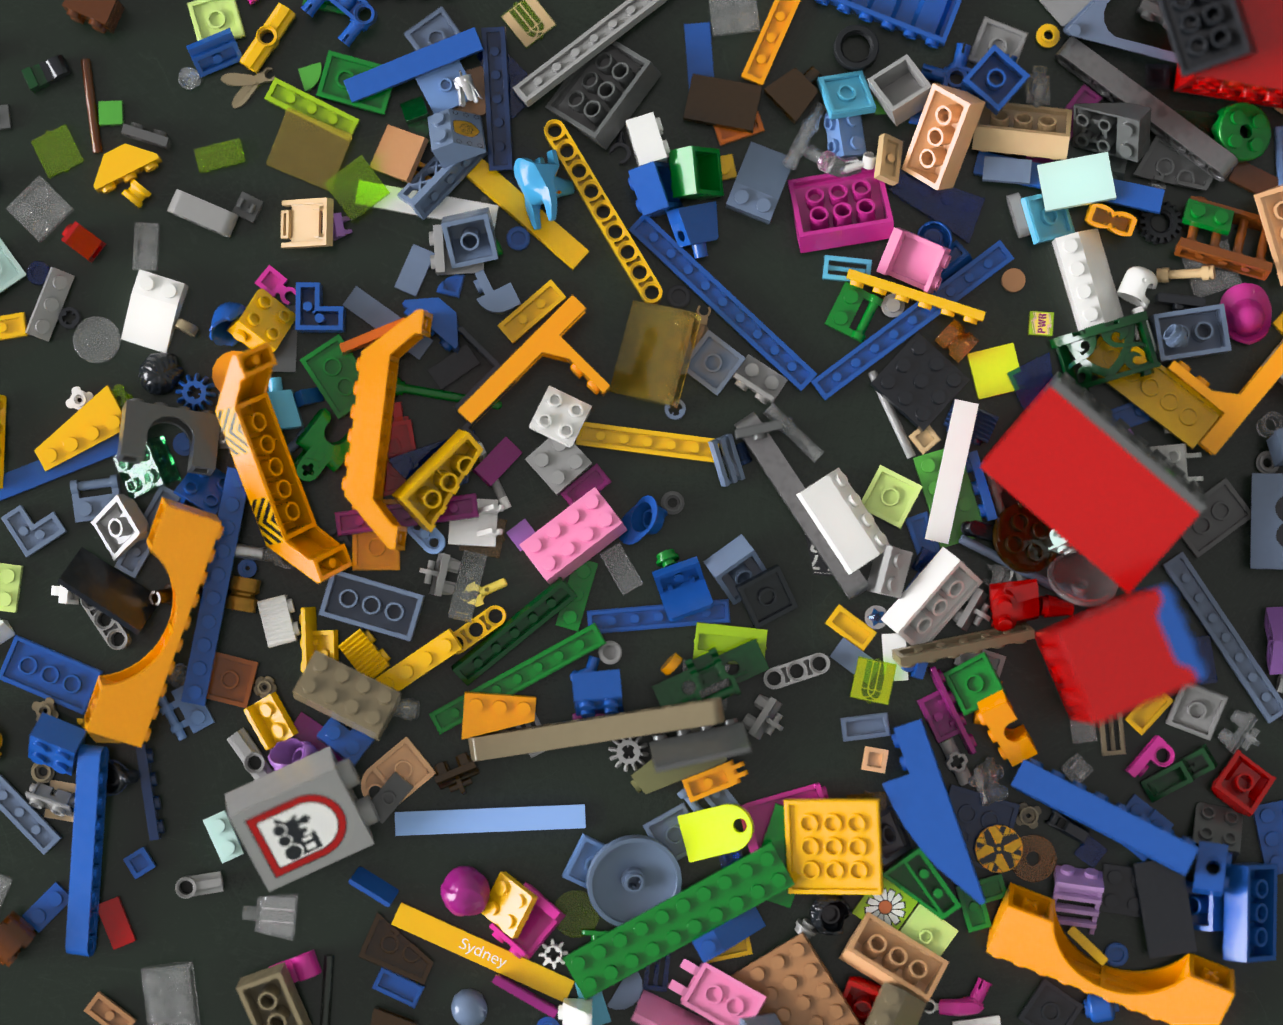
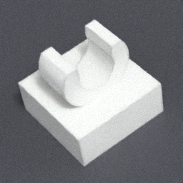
(65, 595)

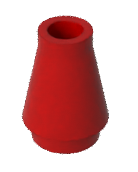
(1053, 606)

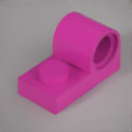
(1148, 753)
(303, 966)

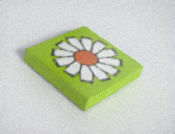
(890, 907)

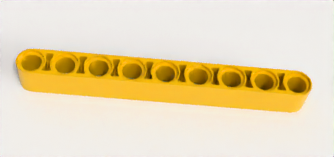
(595, 203)

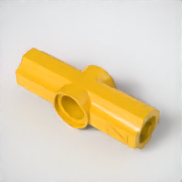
(275, 24)

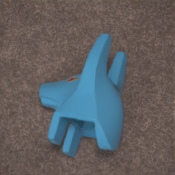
(541, 186)

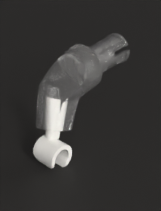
(836, 166)

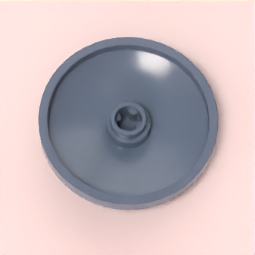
(631, 877)

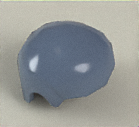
(469, 1007)

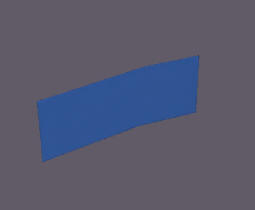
(698, 50)

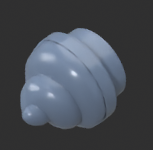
(1175, 336)

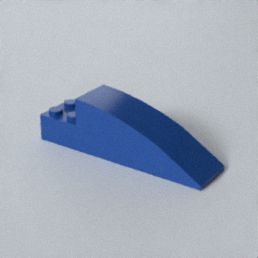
(927, 810)

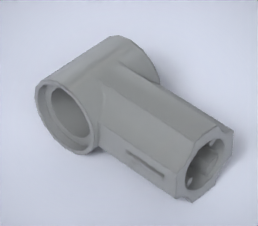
(202, 884)

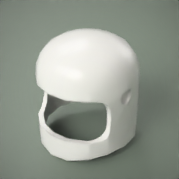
(1134, 285)

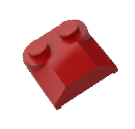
(1013, 603)
(1242, 784)
(861, 996)

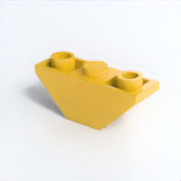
(124, 165)

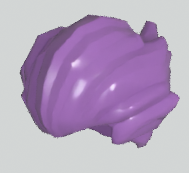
(289, 752)

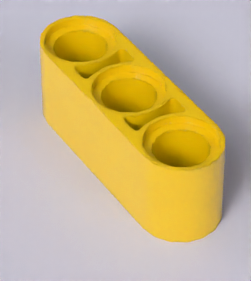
(488, 627)

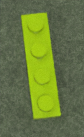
(289, 96)

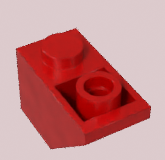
(82, 241)

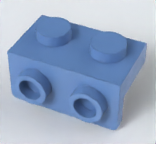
(845, 136)

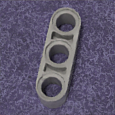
(203, 213)
(107, 632)
(808, 670)

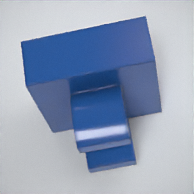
(917, 671)

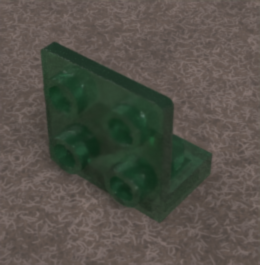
(154, 471)

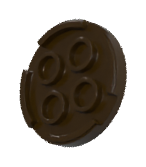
(1022, 539)

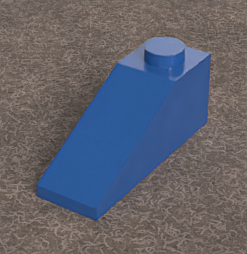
(728, 934)

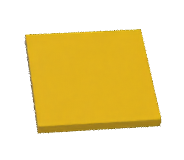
(834, 845)

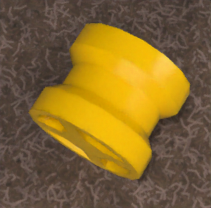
(136, 193)

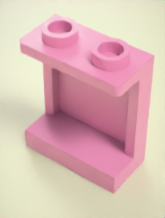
(914, 260)

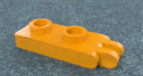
(713, 780)

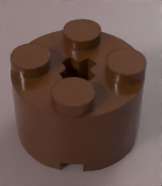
(14, 933)

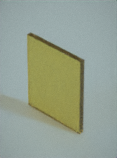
(308, 148)

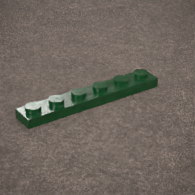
(514, 631)

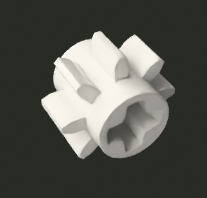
(558, 949)

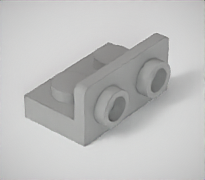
(759, 379)

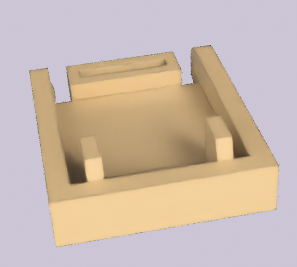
(304, 223)

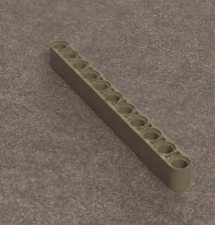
(597, 729)

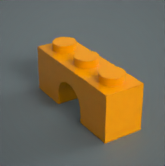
(997, 714)

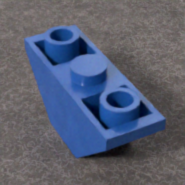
(444, 320)

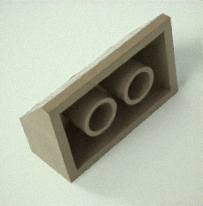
(895, 1007)

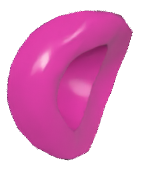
(1247, 312)

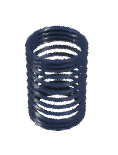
(747, 459)

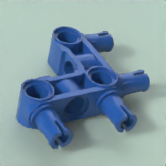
(352, 9)
(941, 75)

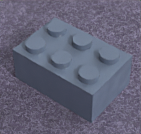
(1205, 332)

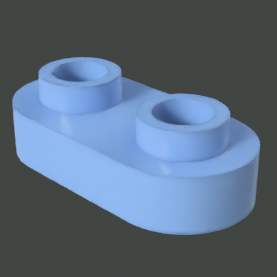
(424, 537)

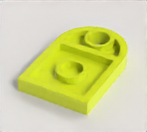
(713, 831)

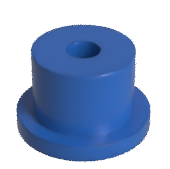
(243, 565)

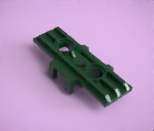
(711, 669)

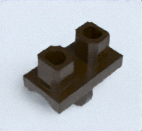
(456, 778)

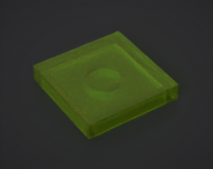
(356, 188)

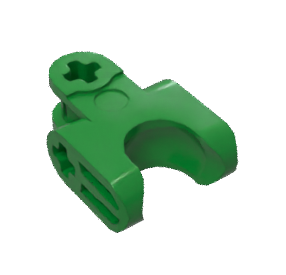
(317, 450)

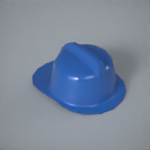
(642, 520)

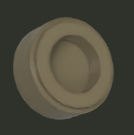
(186, 327)

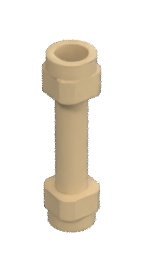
(1206, 272)

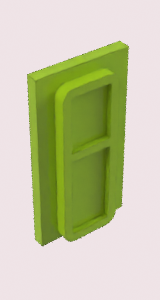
(726, 638)

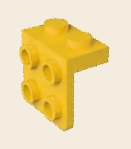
(262, 321)

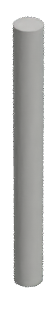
(895, 422)

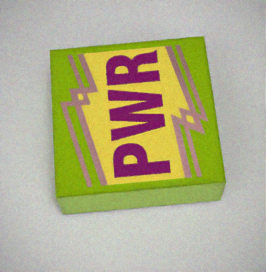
(1041, 323)

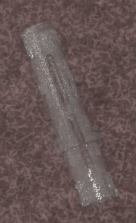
(808, 128)
(794, 433)

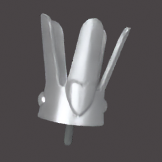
(465, 84)

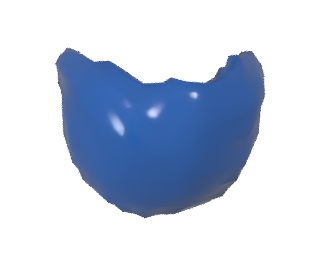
(221, 320)

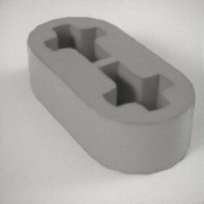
(1018, 215)

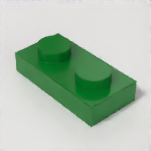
(1208, 217)

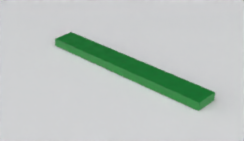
(525, 673)

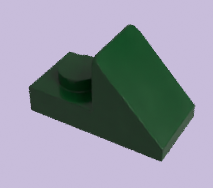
(416, 116)

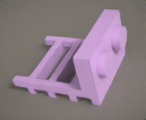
(1079, 886)

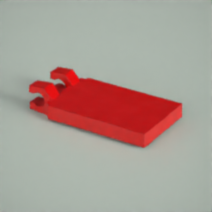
(401, 441)

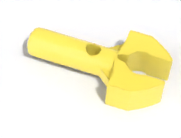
(490, 588)

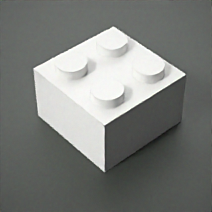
(646, 139)

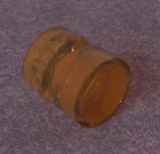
(956, 340)

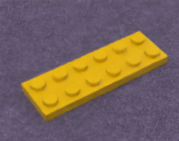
(1159, 395)

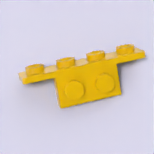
(323, 641)

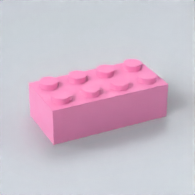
(573, 536)

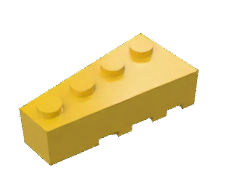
(436, 481)

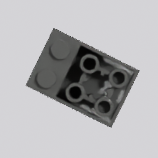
(1112, 128)

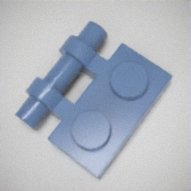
(195, 715)

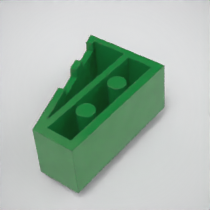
(922, 882)

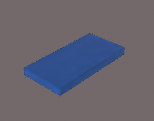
(49, 674)

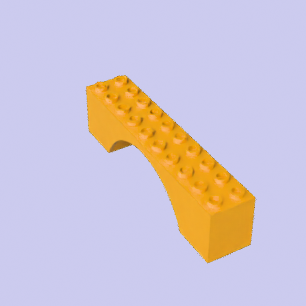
(129, 698)
(1179, 993)

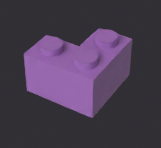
(1274, 631)

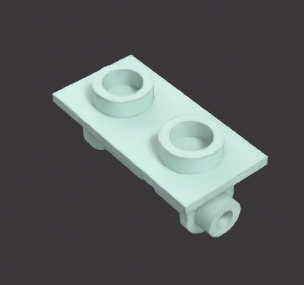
(1060, 545)

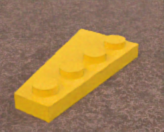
(85, 429)

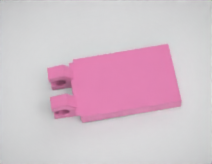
(717, 995)
(658, 1011)

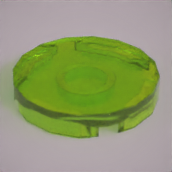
(576, 904)

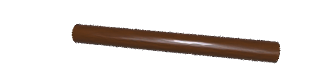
(91, 106)

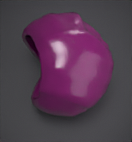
(465, 891)

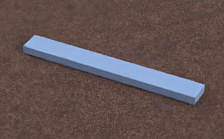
(490, 819)

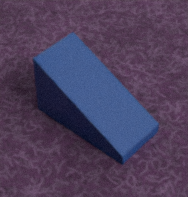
(308, 396)

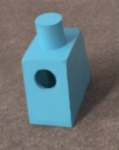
(284, 405)

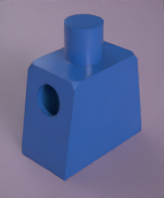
(695, 226)

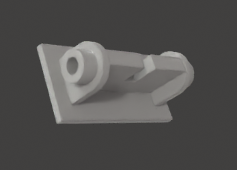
(42, 797)

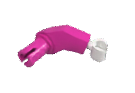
(964, 1006)

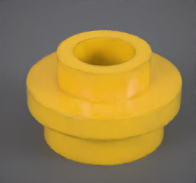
(1047, 43)

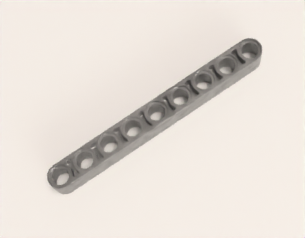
(1164, 121)
(788, 486)

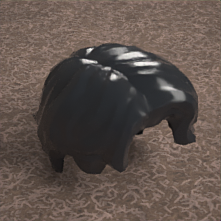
(160, 373)
(829, 914)

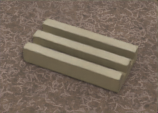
(1104, 752)

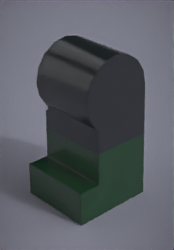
(46, 73)

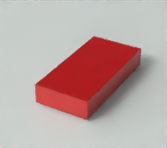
(116, 923)

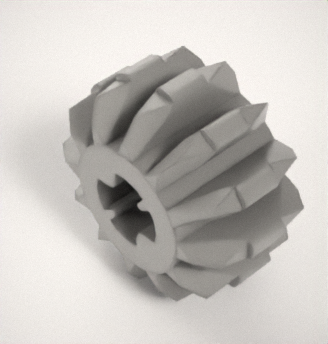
(636, 751)

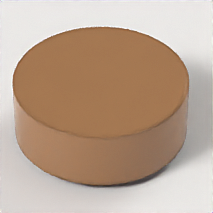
(1013, 280)

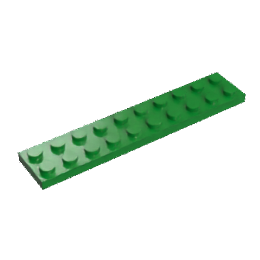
(678, 920)

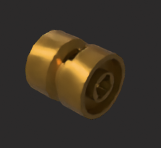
(243, 594)

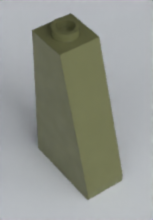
(647, 780)

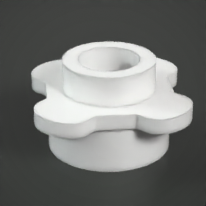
(78, 393)

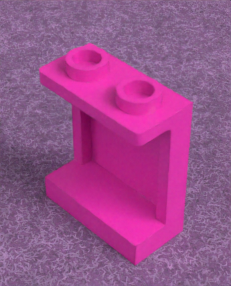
(538, 927)

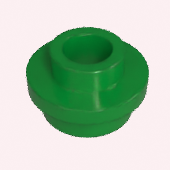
(667, 558)

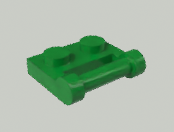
(846, 309)

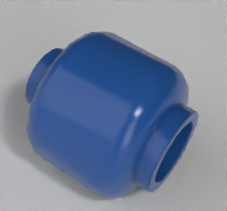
(1099, 1009)

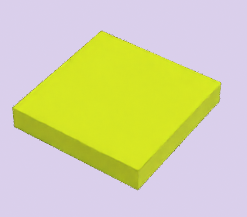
(990, 370)

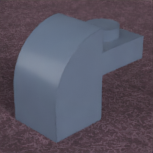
(498, 301)

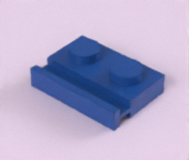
(214, 52)

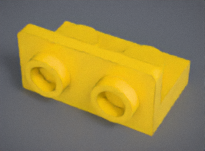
(270, 721)

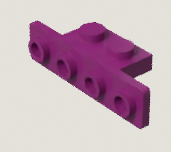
(942, 715)

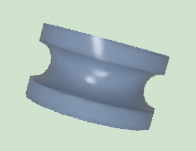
(681, 411)

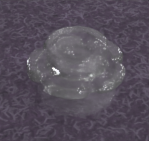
(189, 78)

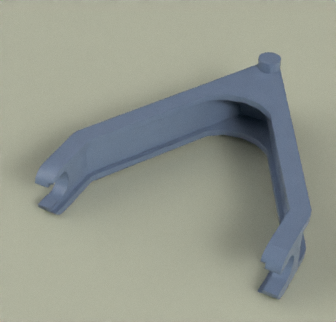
(1090, 26)

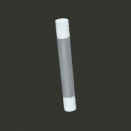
(497, 487)

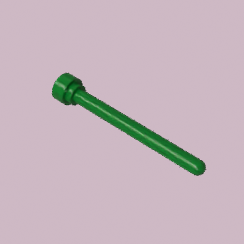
(402, 388)

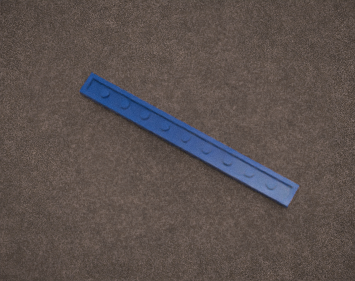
(722, 302)
(910, 321)
(215, 592)

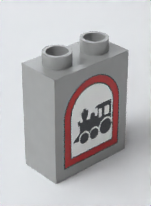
(302, 817)

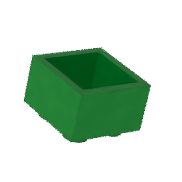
(696, 173)

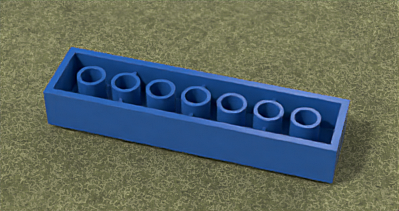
(1104, 817)

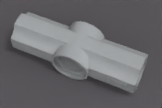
(246, 749)

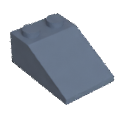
(758, 183)

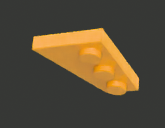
(495, 712)

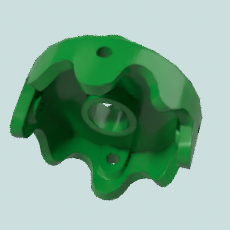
(1228, 125)

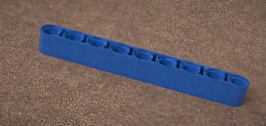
(87, 850)

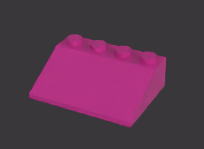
(840, 210)

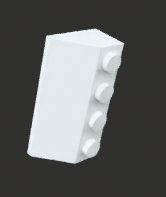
(1087, 278)
(843, 520)
(932, 599)

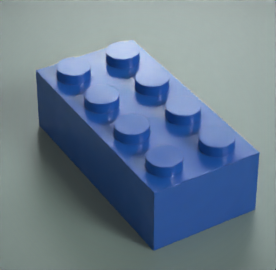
(1250, 912)

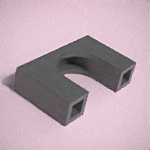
(200, 428)

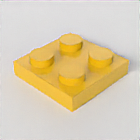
(509, 904)

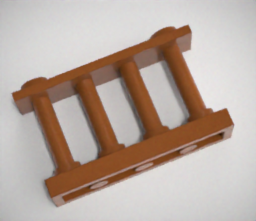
(1228, 260)

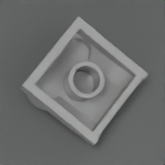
(121, 525)

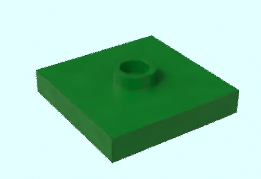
(973, 682)

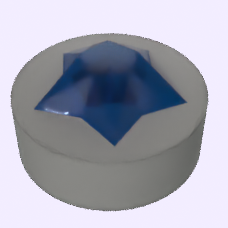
(873, 617)

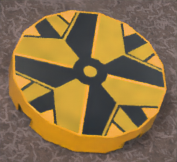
(998, 848)

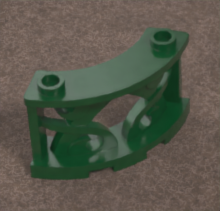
(1126, 327)

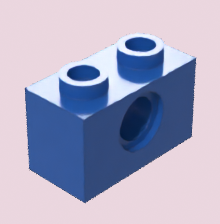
(1209, 883)

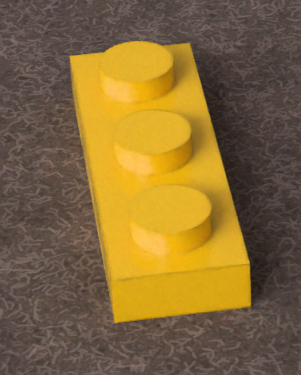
(531, 311)

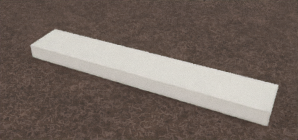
(447, 207)
(951, 471)

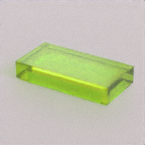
(219, 155)

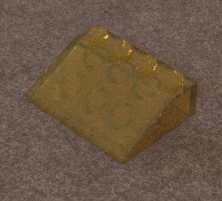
(655, 353)

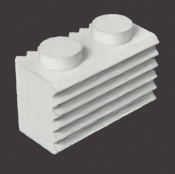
(278, 620)

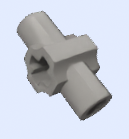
(950, 749)

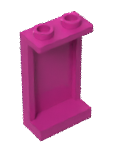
(762, 808)

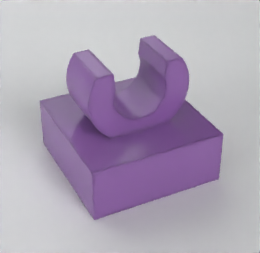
(338, 227)

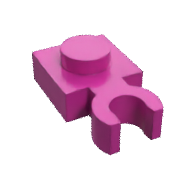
(274, 283)

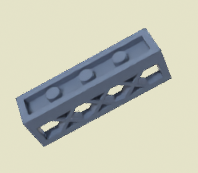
(436, 189)

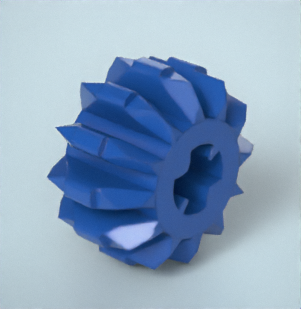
(200, 385)

